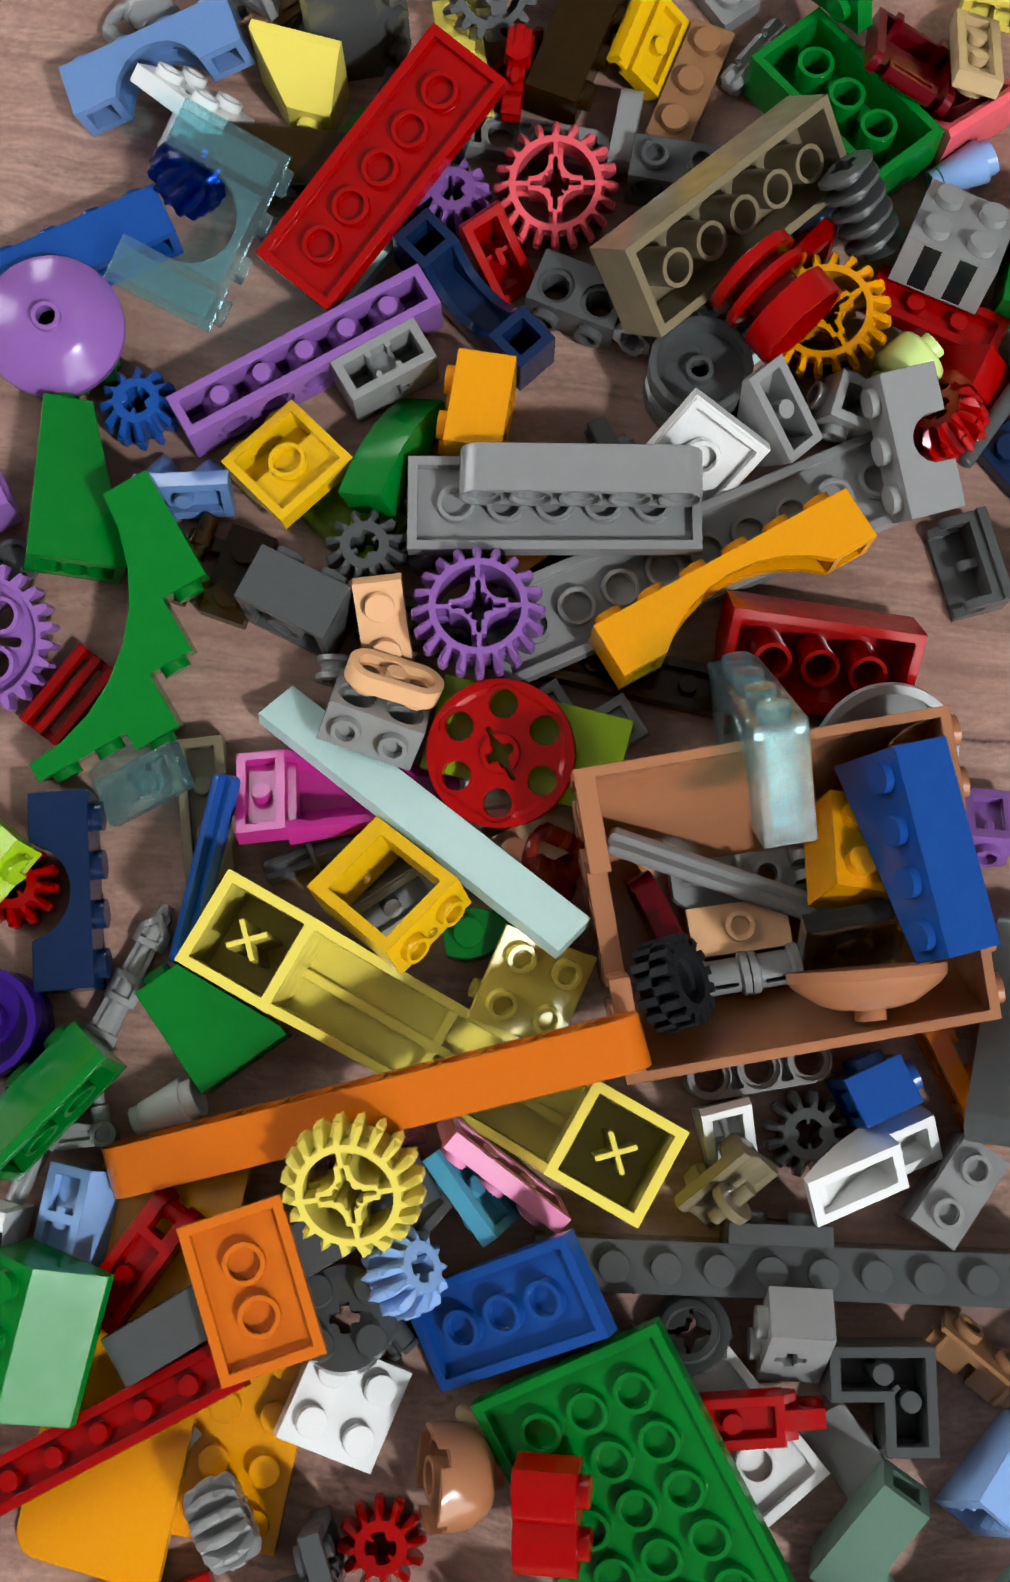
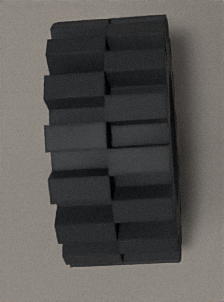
(673, 983)

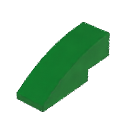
(380, 465)

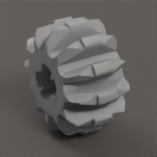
(222, 1523)

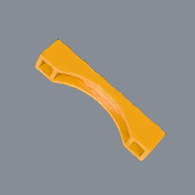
(813, 542)

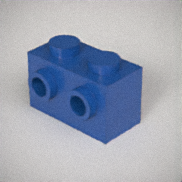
(875, 1088)

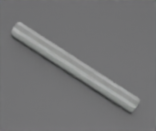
(708, 873)

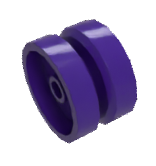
(24, 1021)

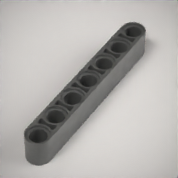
(176, 1322)

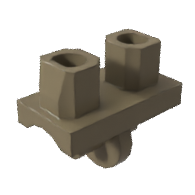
(727, 1185)

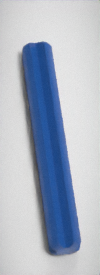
(207, 855)

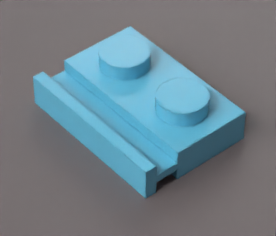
(479, 1209)

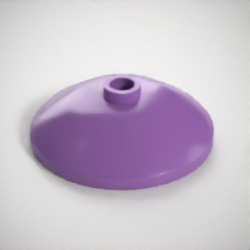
(81, 341)

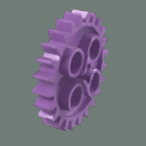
(32, 629)

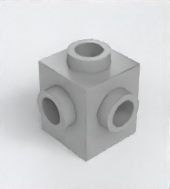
(837, 406)

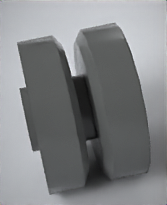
(693, 355)

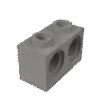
(372, 725)

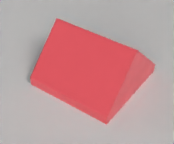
(971, 120)

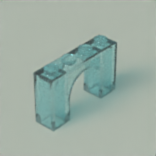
(252, 175)
(776, 747)

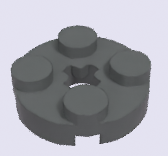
(367, 1339)

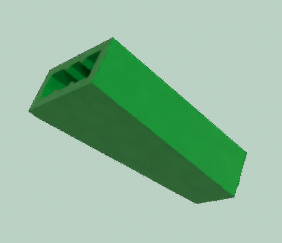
(68, 516)

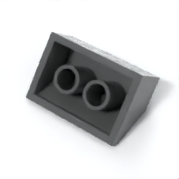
(370, 31)

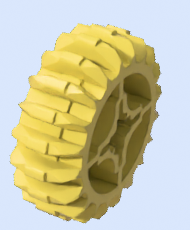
(365, 1161)

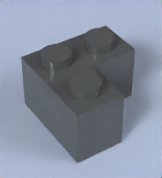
(901, 1385)

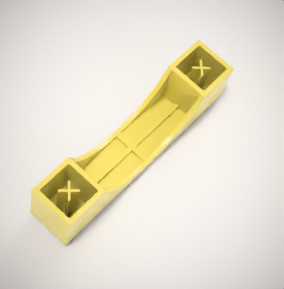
(389, 1021)

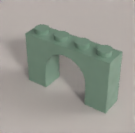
(873, 1529)

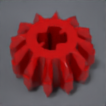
(953, 429)
(26, 904)
(398, 1530)

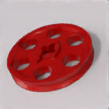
(475, 752)

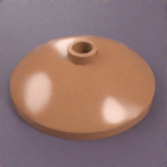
(868, 988)

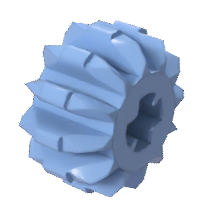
(406, 1276)

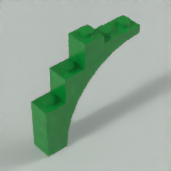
(154, 641)

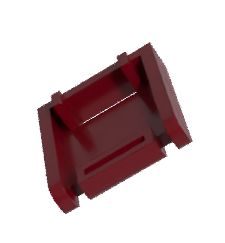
(909, 61)

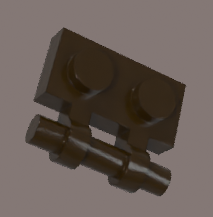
(233, 562)

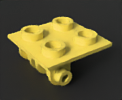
(527, 987)

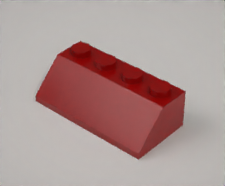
(820, 648)

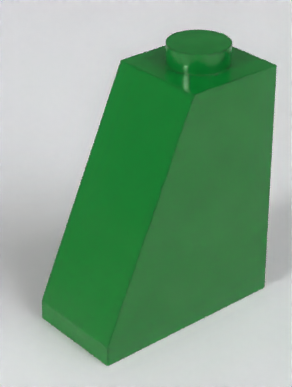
(207, 1026)

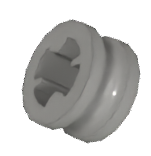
(330, 668)

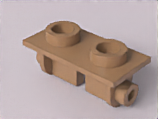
(964, 1342)

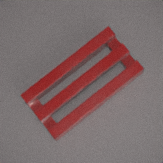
(56, 684)

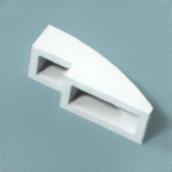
(871, 1164)

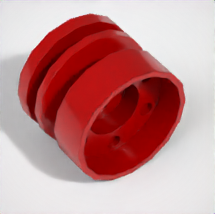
(767, 288)

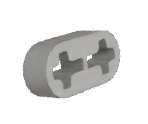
(624, 129)

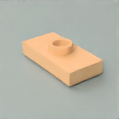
(736, 927)

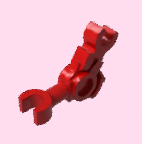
(518, 60)

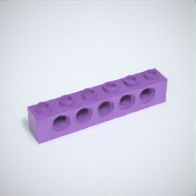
(298, 362)

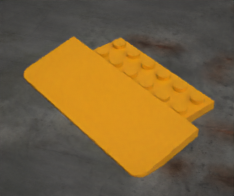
(123, 1512)

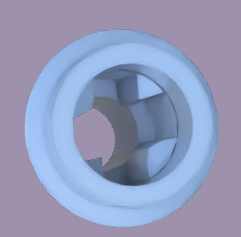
(968, 166)

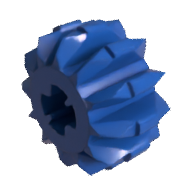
(134, 393)

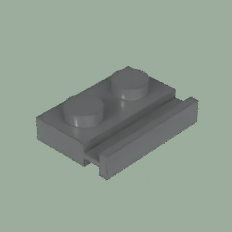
(790, 1232)

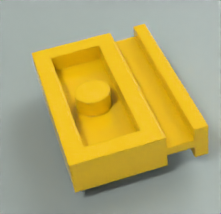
(648, 44)

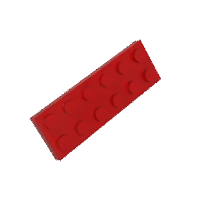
(382, 168)

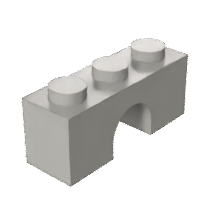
(894, 406)

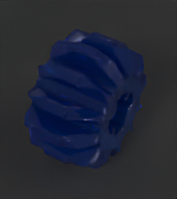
(184, 184)

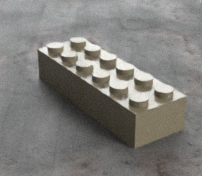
(690, 235)

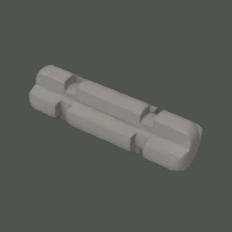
(734, 76)

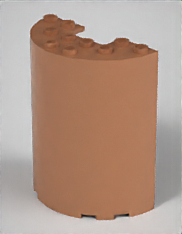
(703, 806)

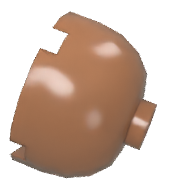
(457, 1477)

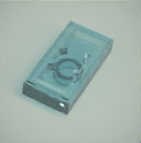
(144, 783)

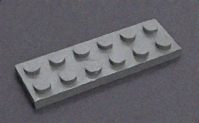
(443, 523)

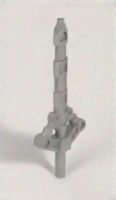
(119, 998)

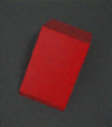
(496, 252)
(975, 367)

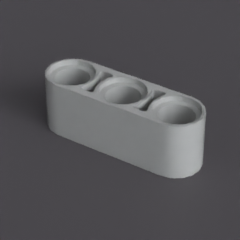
(781, 1074)

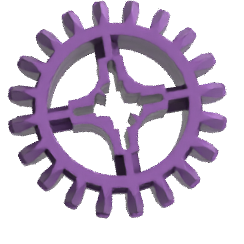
(496, 612)

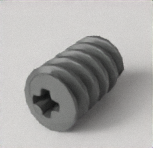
(862, 206)

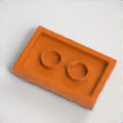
(251, 1291)

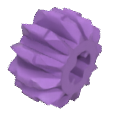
(457, 195)

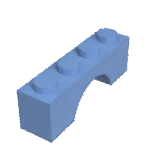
(200, 36)

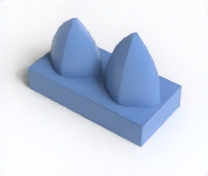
(194, 492)

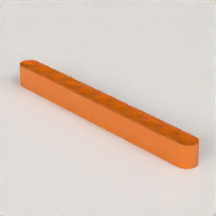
(403, 1096)

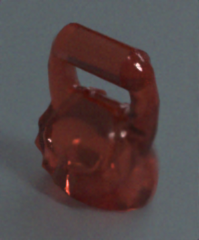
(553, 872)

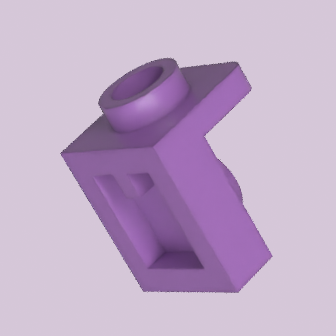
(990, 825)

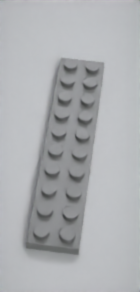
(590, 584)

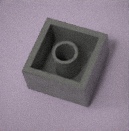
(297, 601)

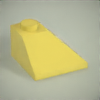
(302, 75)

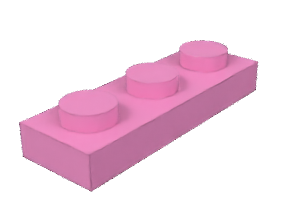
(502, 1174)

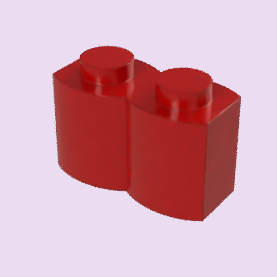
(548, 1515)

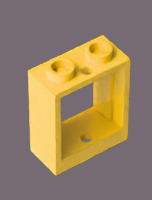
(360, 866)

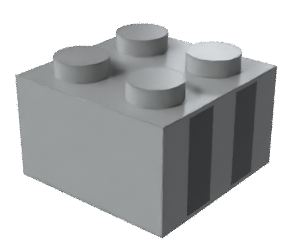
(953, 246)

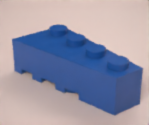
(922, 846)

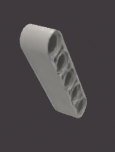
(581, 475)

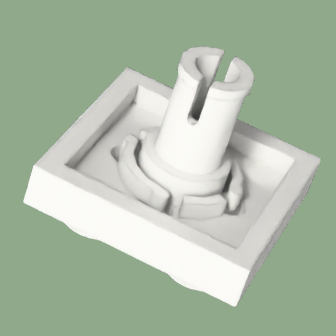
(172, 85)

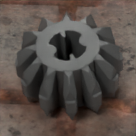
(355, 538)
(787, 1134)

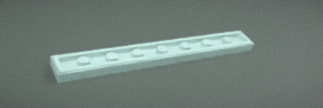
(431, 826)

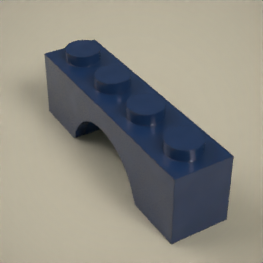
(469, 301)
(73, 952)

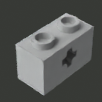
(385, 369)
(953, 1190)
(792, 1334)

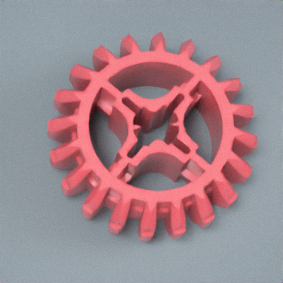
(555, 147)

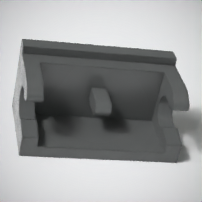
(968, 564)

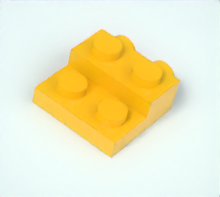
(287, 463)

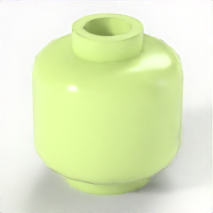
(909, 350)

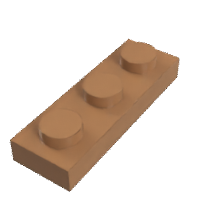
(691, 81)

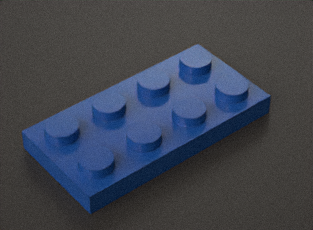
(514, 1312)

